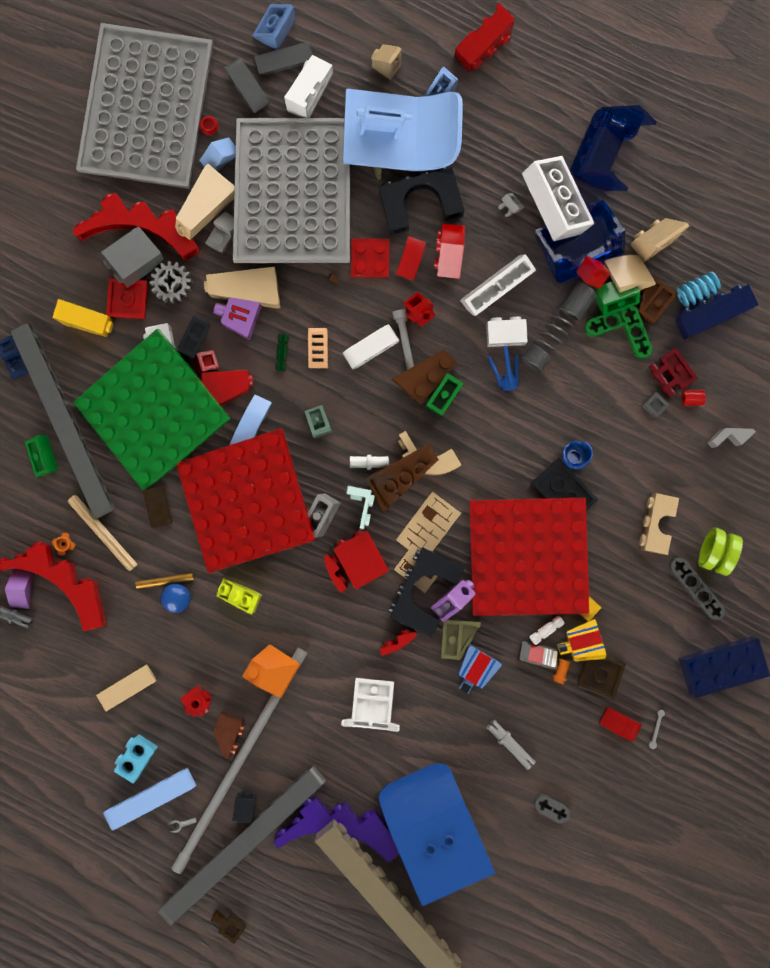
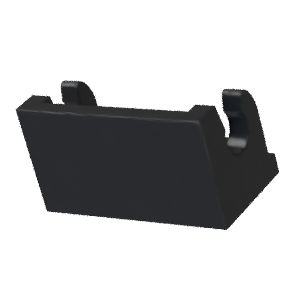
(193, 337)

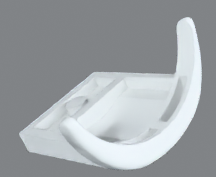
(372, 705)

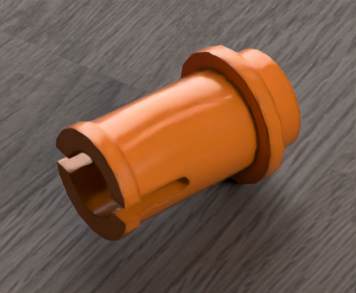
(561, 672)

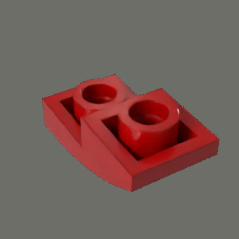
(411, 258)
(332, 566)
(404, 638)

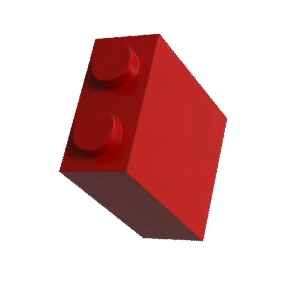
(360, 558)

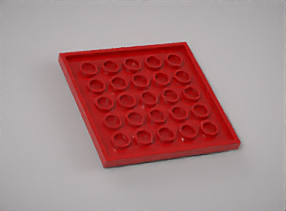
(245, 501)
(529, 556)

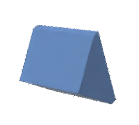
(275, 25)

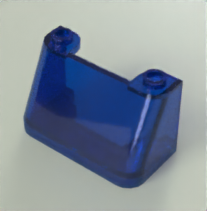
(600, 241)

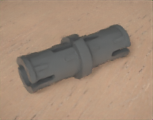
(14, 617)

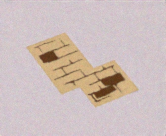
(425, 531)

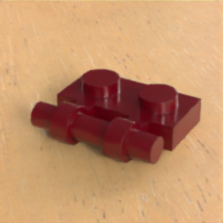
(677, 369)

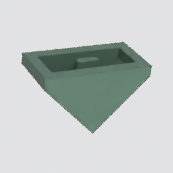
(318, 422)

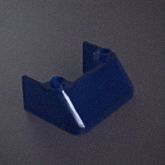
(602, 142)

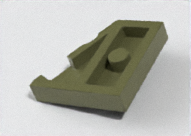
(457, 637)

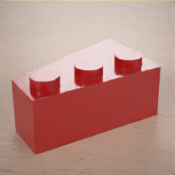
(485, 39)

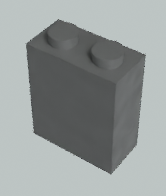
(132, 257)

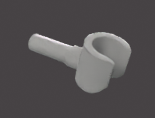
(179, 825)

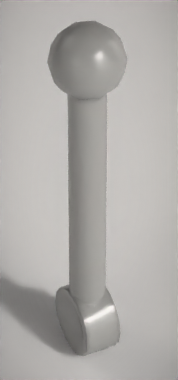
(652, 744)

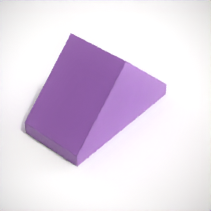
(19, 588)

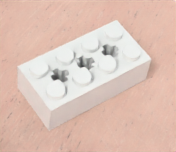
(557, 198)

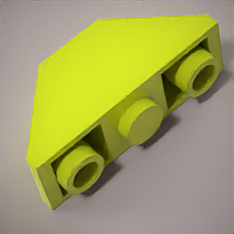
(239, 596)

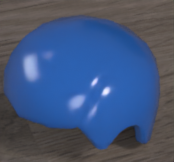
(577, 454)
(175, 598)

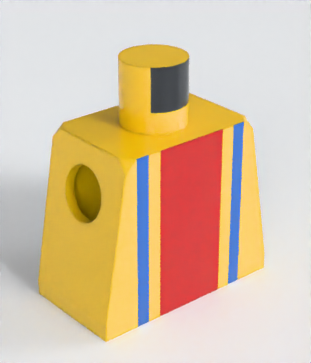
(584, 643)

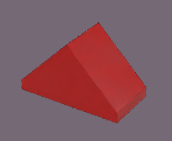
(620, 724)

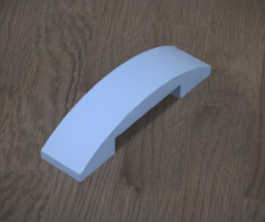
(251, 419)

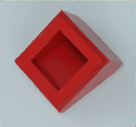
(205, 362)

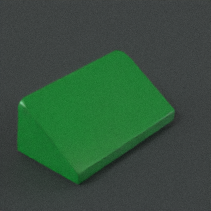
(41, 455)

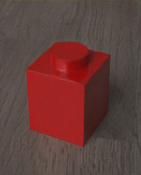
(593, 272)

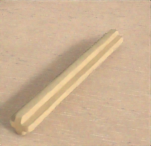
(102, 533)

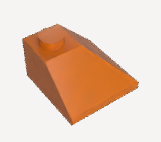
(271, 670)

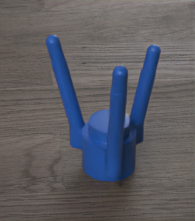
(510, 380)

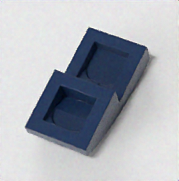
(12, 358)

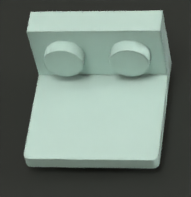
(358, 494)

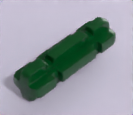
(282, 349)

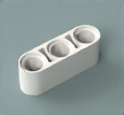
(370, 346)

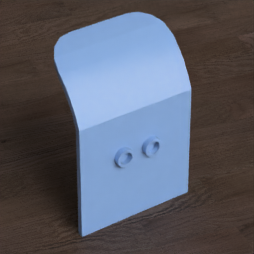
(402, 130)

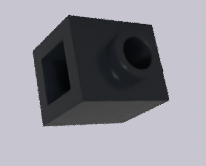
(244, 807)

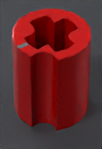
(693, 397)

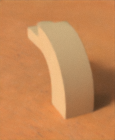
(446, 463)

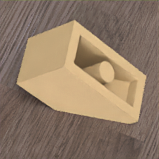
(387, 60)

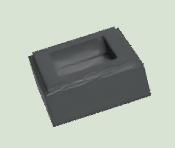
(655, 405)

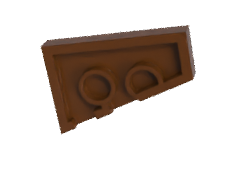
(425, 376)

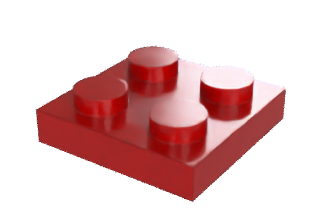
(369, 258)
(127, 302)

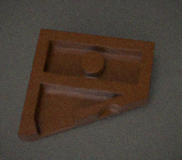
(656, 301)

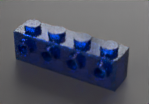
(716, 312)

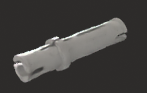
(504, 737)

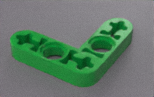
(622, 321)

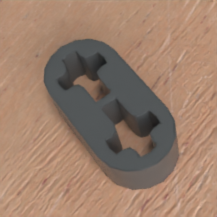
(549, 812)

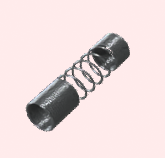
(573, 306)

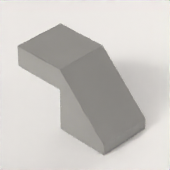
(735, 435)

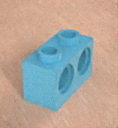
(138, 760)

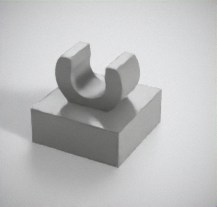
(512, 203)

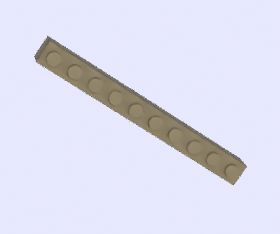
(384, 897)

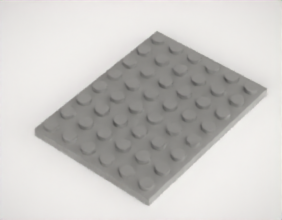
(144, 105)
(291, 191)

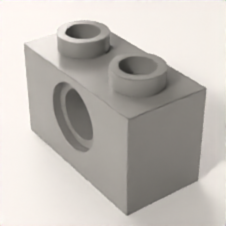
(322, 513)

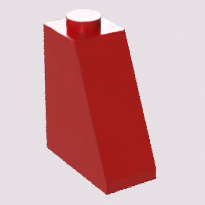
(228, 385)

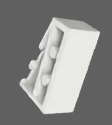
(308, 87)

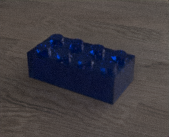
(724, 666)

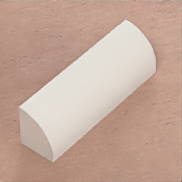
(498, 285)

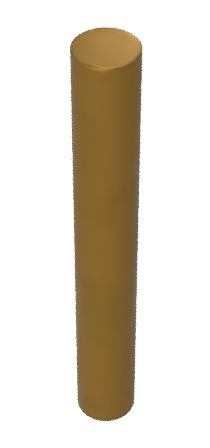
(164, 581)

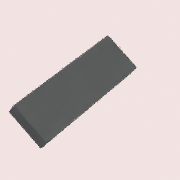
(283, 59)

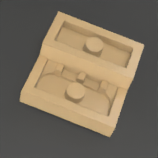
(629, 272)

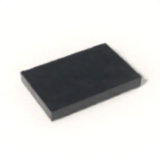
(561, 482)

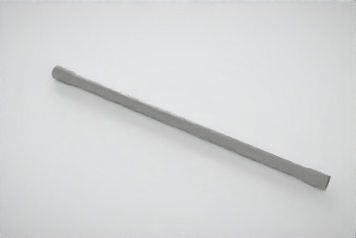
(184, 856)

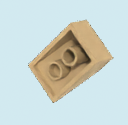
(657, 237)

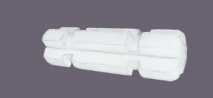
(547, 630)

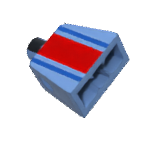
(476, 668)

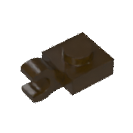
(229, 928)

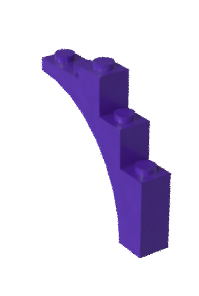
(370, 829)

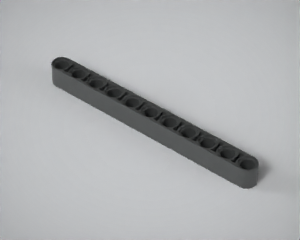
(62, 420)
(241, 845)

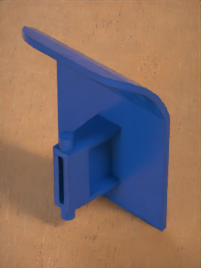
(434, 832)

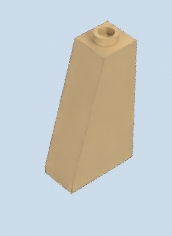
(205, 201)
(251, 285)

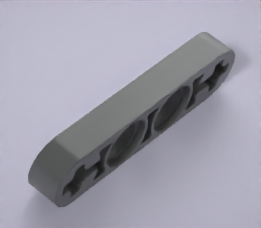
(697, 588)

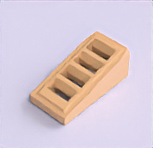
(318, 331)

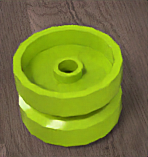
(720, 551)

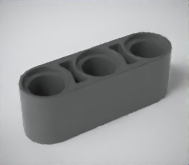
(246, 85)

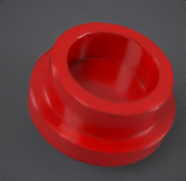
(209, 125)

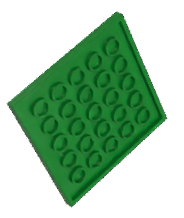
(151, 410)

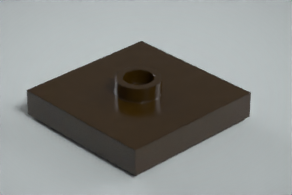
(601, 676)

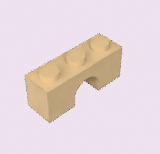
(653, 539)

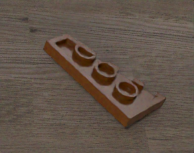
(398, 477)

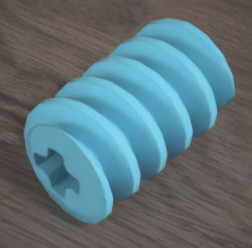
(698, 288)

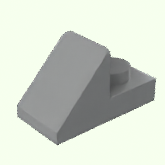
(222, 233)

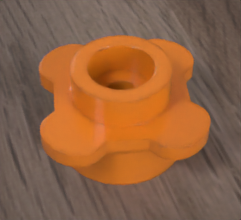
(57, 543)

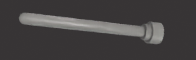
(401, 318)

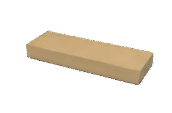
(126, 687)

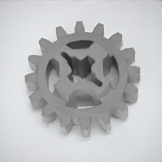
(163, 282)

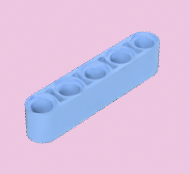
(149, 799)

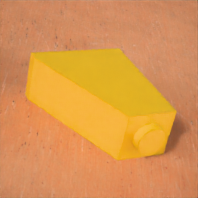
(82, 318)

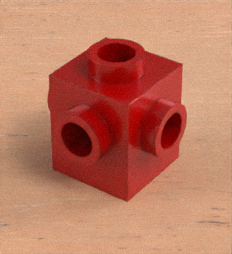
(419, 309)
(190, 705)

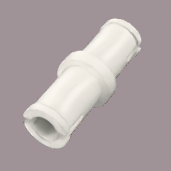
(369, 462)

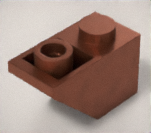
(226, 733)

